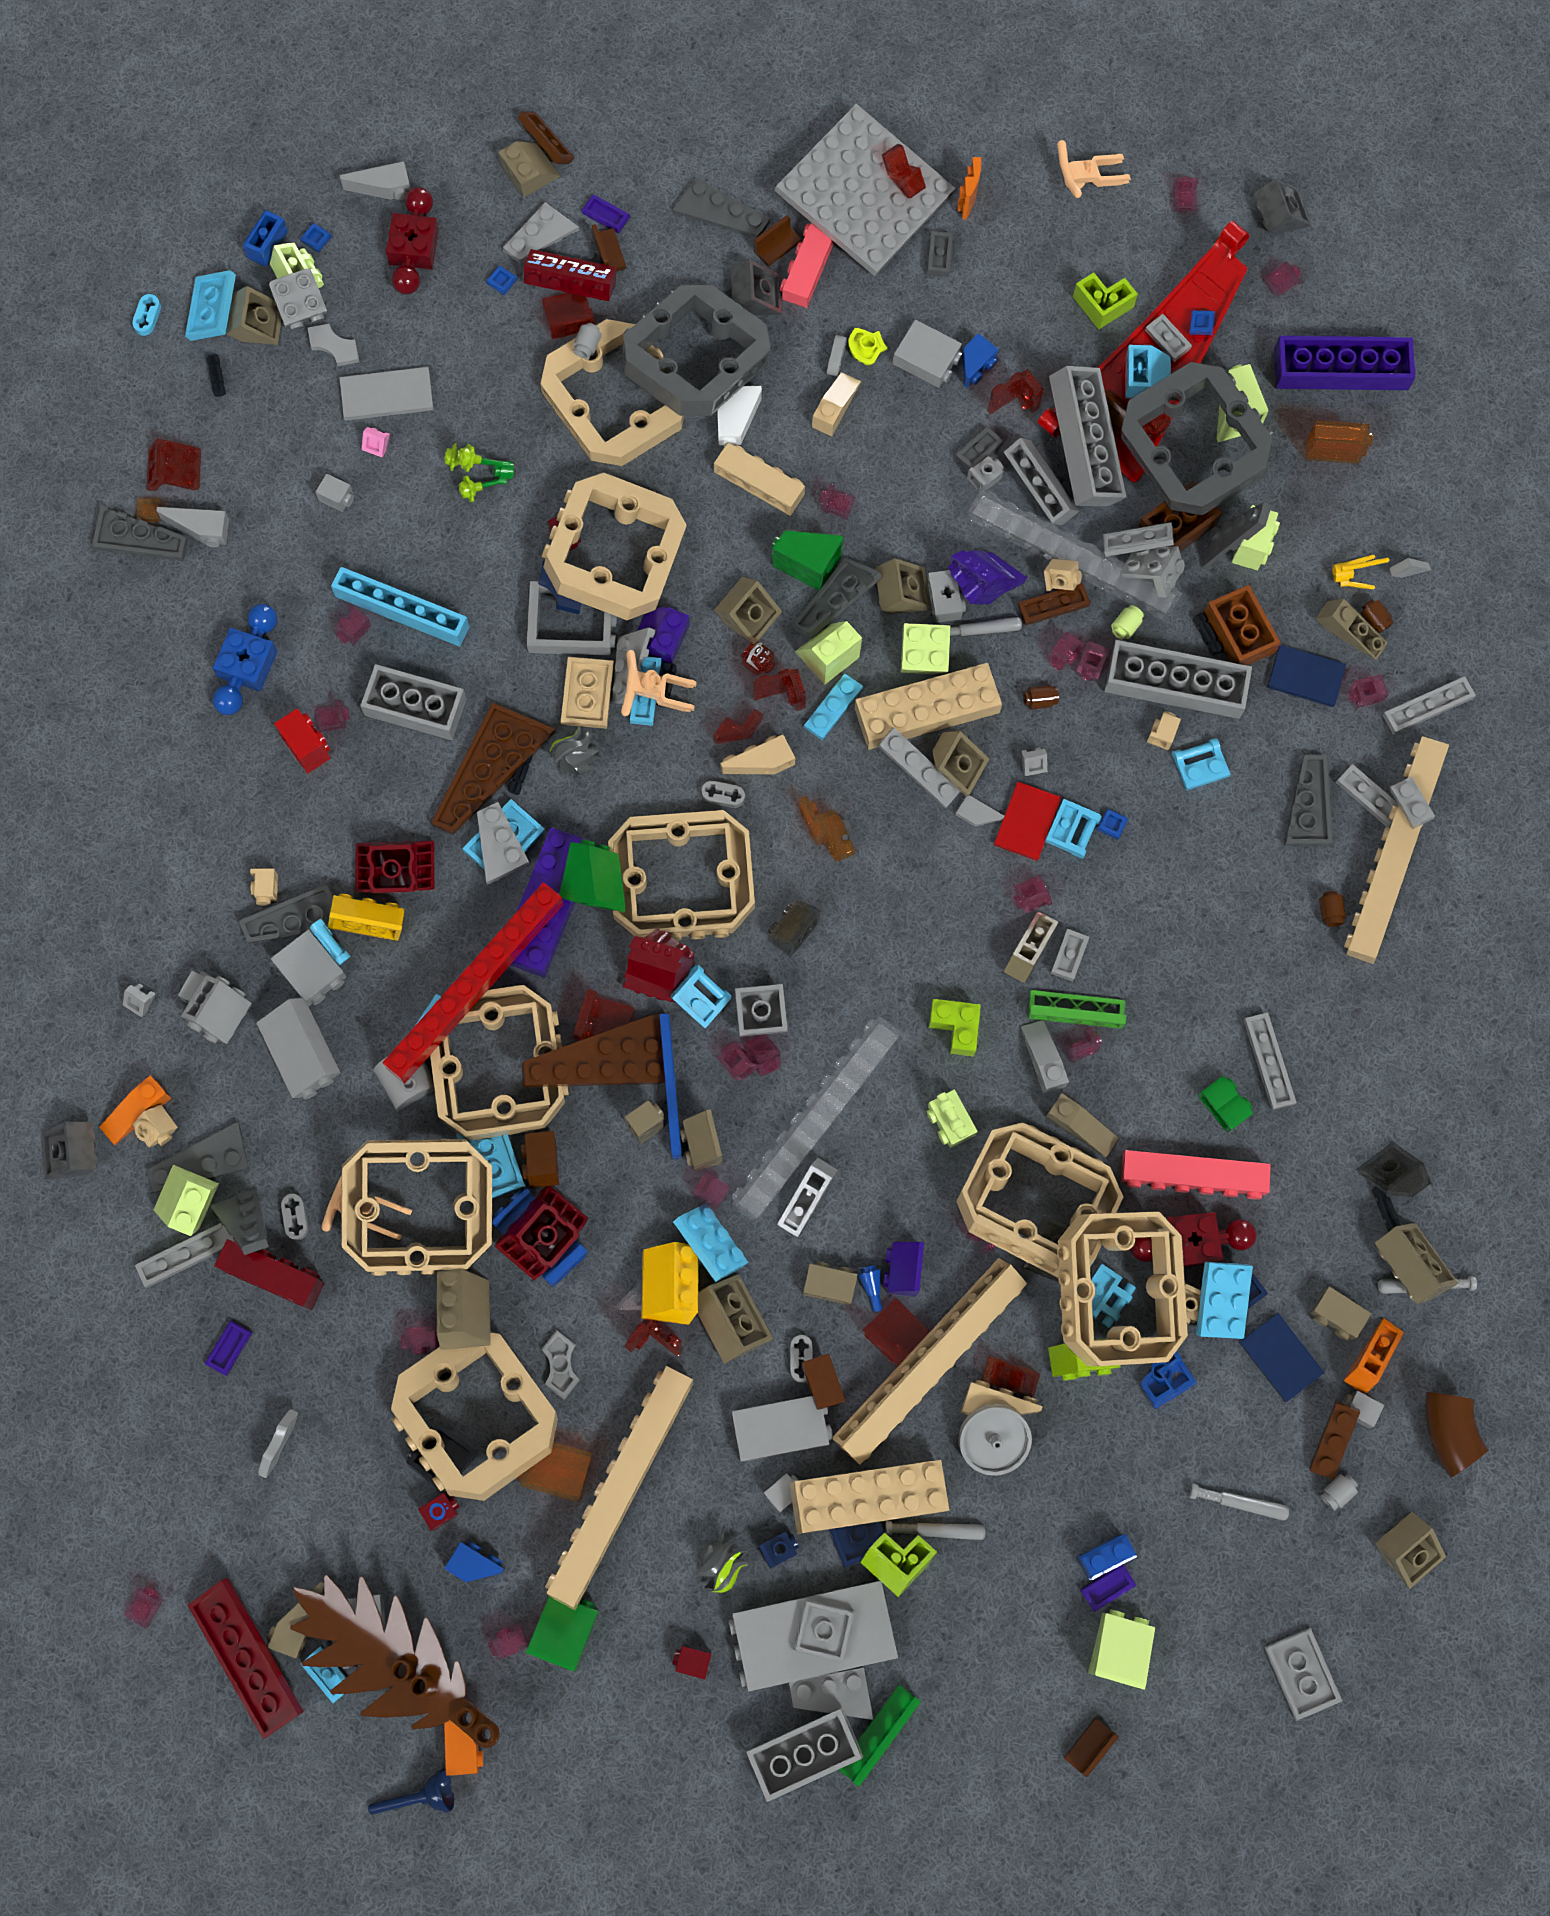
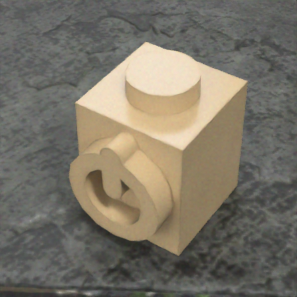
(154, 1126)

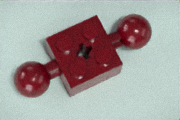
(412, 241)
(1203, 1227)

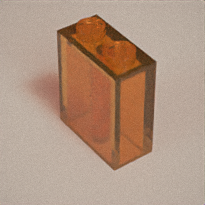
(1338, 441)
(559, 1473)

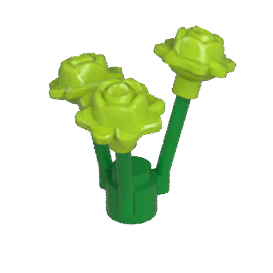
(467, 458)

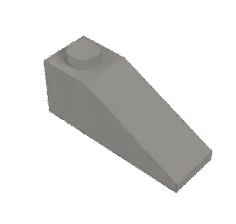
(382, 181)
(203, 525)
(1044, 1057)
(807, 1196)

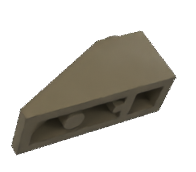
(1030, 947)
(1082, 1125)
(286, 1640)

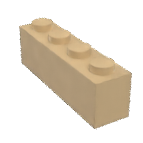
(759, 478)

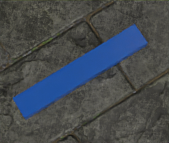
(670, 1086)

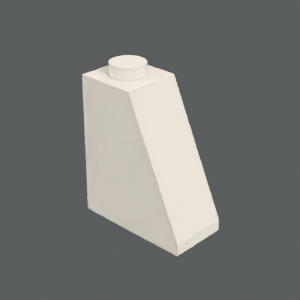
(737, 414)

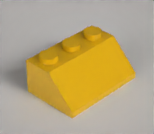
(366, 917)
(670, 1283)

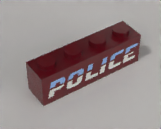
(569, 275)

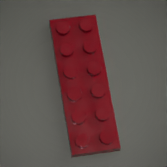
(245, 1658)

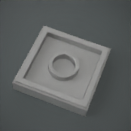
(824, 1631)

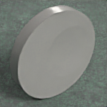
(995, 1439)

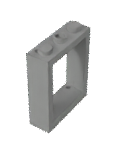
(579, 647)

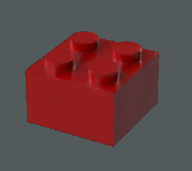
(303, 740)

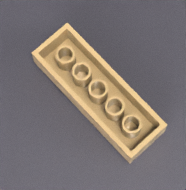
(929, 705)
(869, 1496)

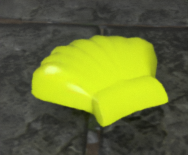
(866, 345)

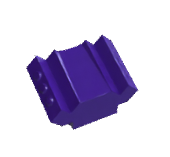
(983, 576)

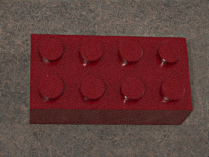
(271, 1275)

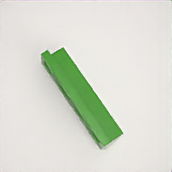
(1076, 1015)

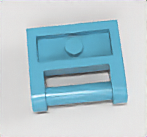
(1203, 771)
(1066, 824)
(325, 937)
(696, 1003)

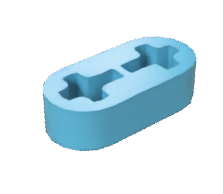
(151, 316)

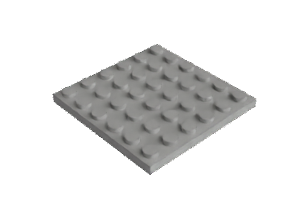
(853, 199)

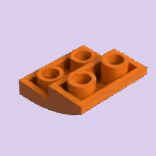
(969, 190)

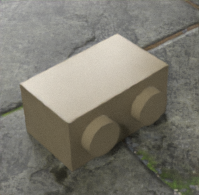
(645, 1121)
(830, 1283)
(1340, 1314)

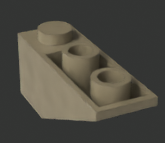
(1350, 626)

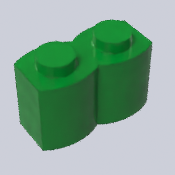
(1225, 1103)

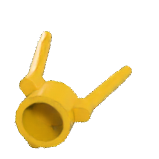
(1344, 571)

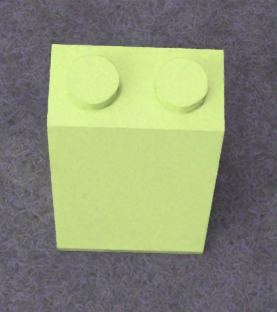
(1246, 382)
(831, 650)
(185, 1200)
(1122, 1649)

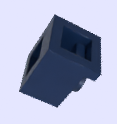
(770, 1554)

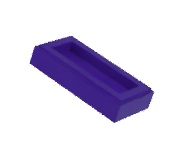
(605, 213)
(228, 1348)
(1108, 1587)

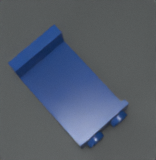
(506, 1216)

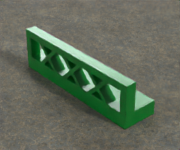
(881, 1733)

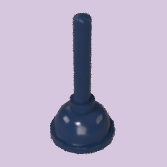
(435, 1794)

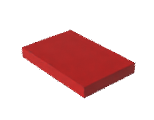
(1027, 821)

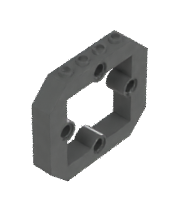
(726, 321)
(1180, 387)

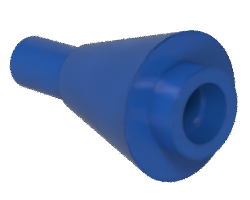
(870, 1281)

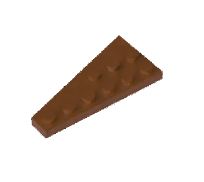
(489, 764)
(615, 1057)

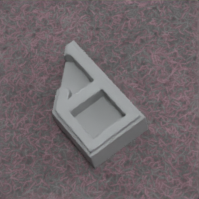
(1409, 567)
(977, 813)

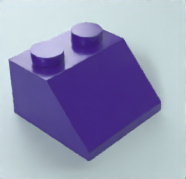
(669, 632)
(904, 1269)

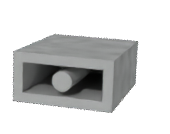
(928, 354)
(309, 968)

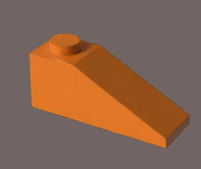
(143, 1097)
(1374, 1357)
(461, 1752)

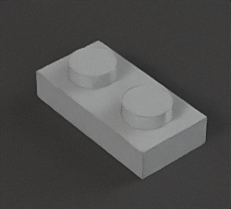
(1168, 337)
(1412, 802)
(1070, 955)

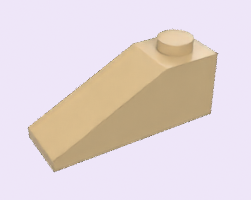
(835, 404)

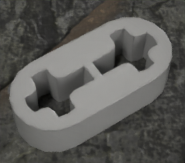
(836, 355)
(723, 788)
(300, 1216)
(794, 1356)

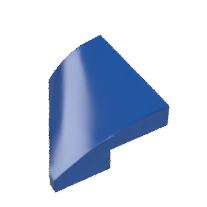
(1159, 1384)

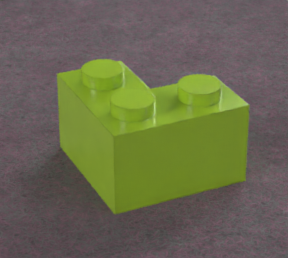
(1104, 303)
(961, 1020)
(1070, 1366)
(896, 1566)

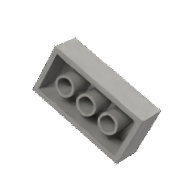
(413, 702)
(804, 1754)

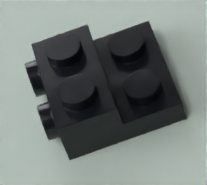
(457, 1450)

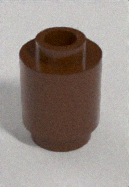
(1377, 615)
(1041, 697)
(1332, 909)

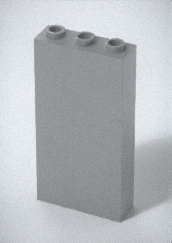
(770, 1633)

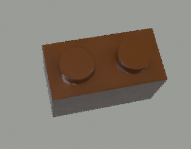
(541, 1158)

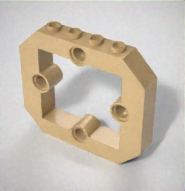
(630, 442)
(610, 595)
(693, 824)
(521, 1117)
(1042, 1149)
(477, 1221)
(1167, 1270)
(492, 1473)

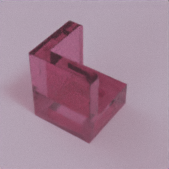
(711, 1191)

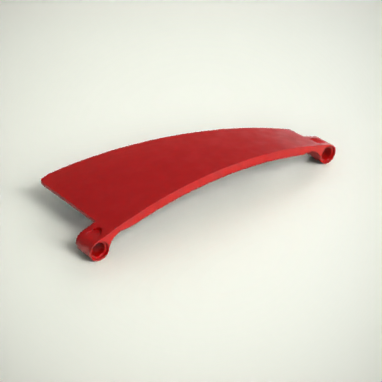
(1206, 287)

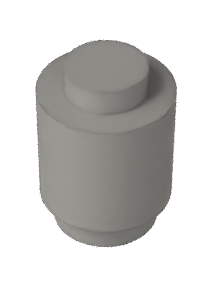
(587, 340)
(1339, 1491)

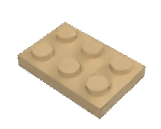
(587, 692)

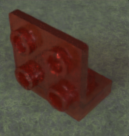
(566, 314)
(1020, 385)
(173, 465)
(784, 681)
(600, 1016)
(653, 1328)
(895, 1332)

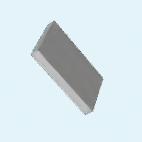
(1302, 1674)

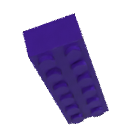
(1344, 363)
(548, 869)

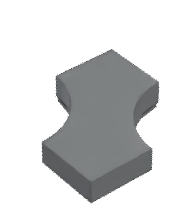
(341, 349)
(561, 1376)
(278, 1441)

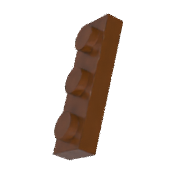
(545, 138)
(1053, 604)
(1334, 1440)

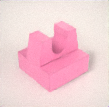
(375, 441)

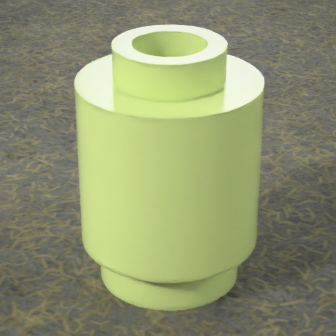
(1127, 622)

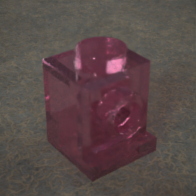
(352, 626)
(1065, 651)
(1095, 654)
(1373, 686)
(1032, 894)
(743, 1068)
(420, 1339)
(508, 1642)

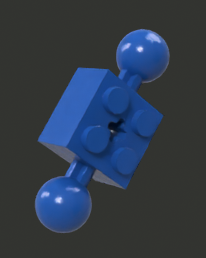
(250, 672)

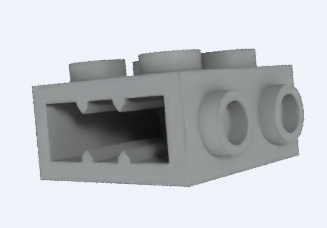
(216, 1009)

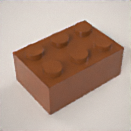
(1242, 627)

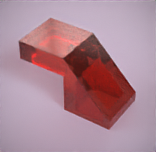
(905, 176)
(731, 731)
(1011, 1377)

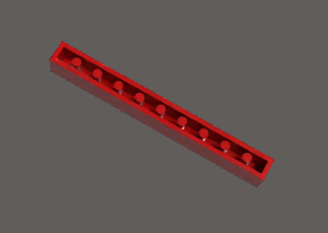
(473, 983)

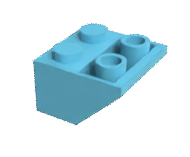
(1144, 368)

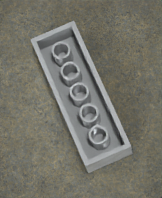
(1087, 436)
(1178, 679)

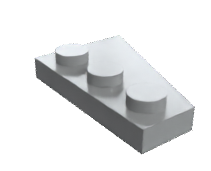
(540, 231)
(638, 643)
(499, 844)
(833, 1692)

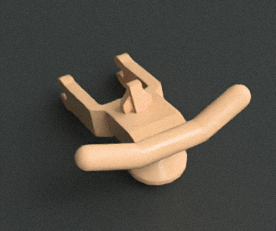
(1082, 172)
(652, 686)
(365, 1208)

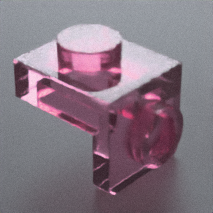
(1284, 278)

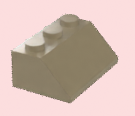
(1415, 1263)
(462, 1309)
(732, 1318)

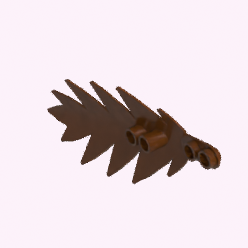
(388, 1658)

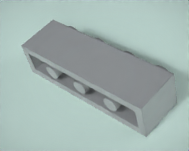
(1041, 481)

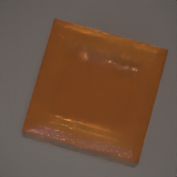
(147, 509)

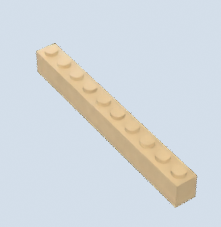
(1394, 857)
(929, 1361)
(619, 1488)

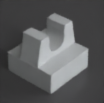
(1034, 761)
(136, 1000)

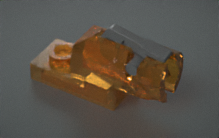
(828, 828)

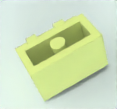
(288, 260)
(951, 1119)

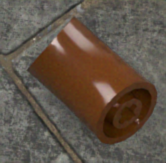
(1453, 1431)

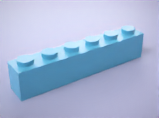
(400, 606)

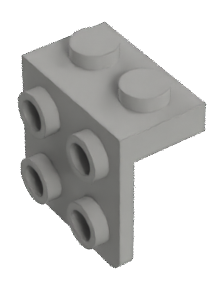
(298, 299)
(1159, 564)

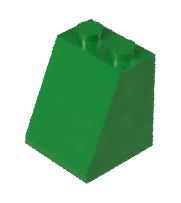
(807, 556)
(593, 877)
(563, 1633)

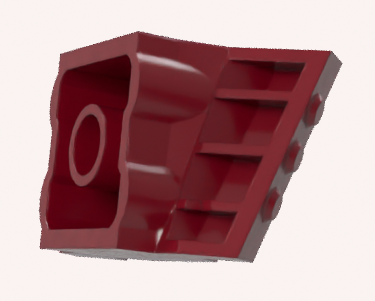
(394, 866)
(657, 965)
(542, 1233)

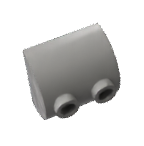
(761, 1010)
(402, 1094)

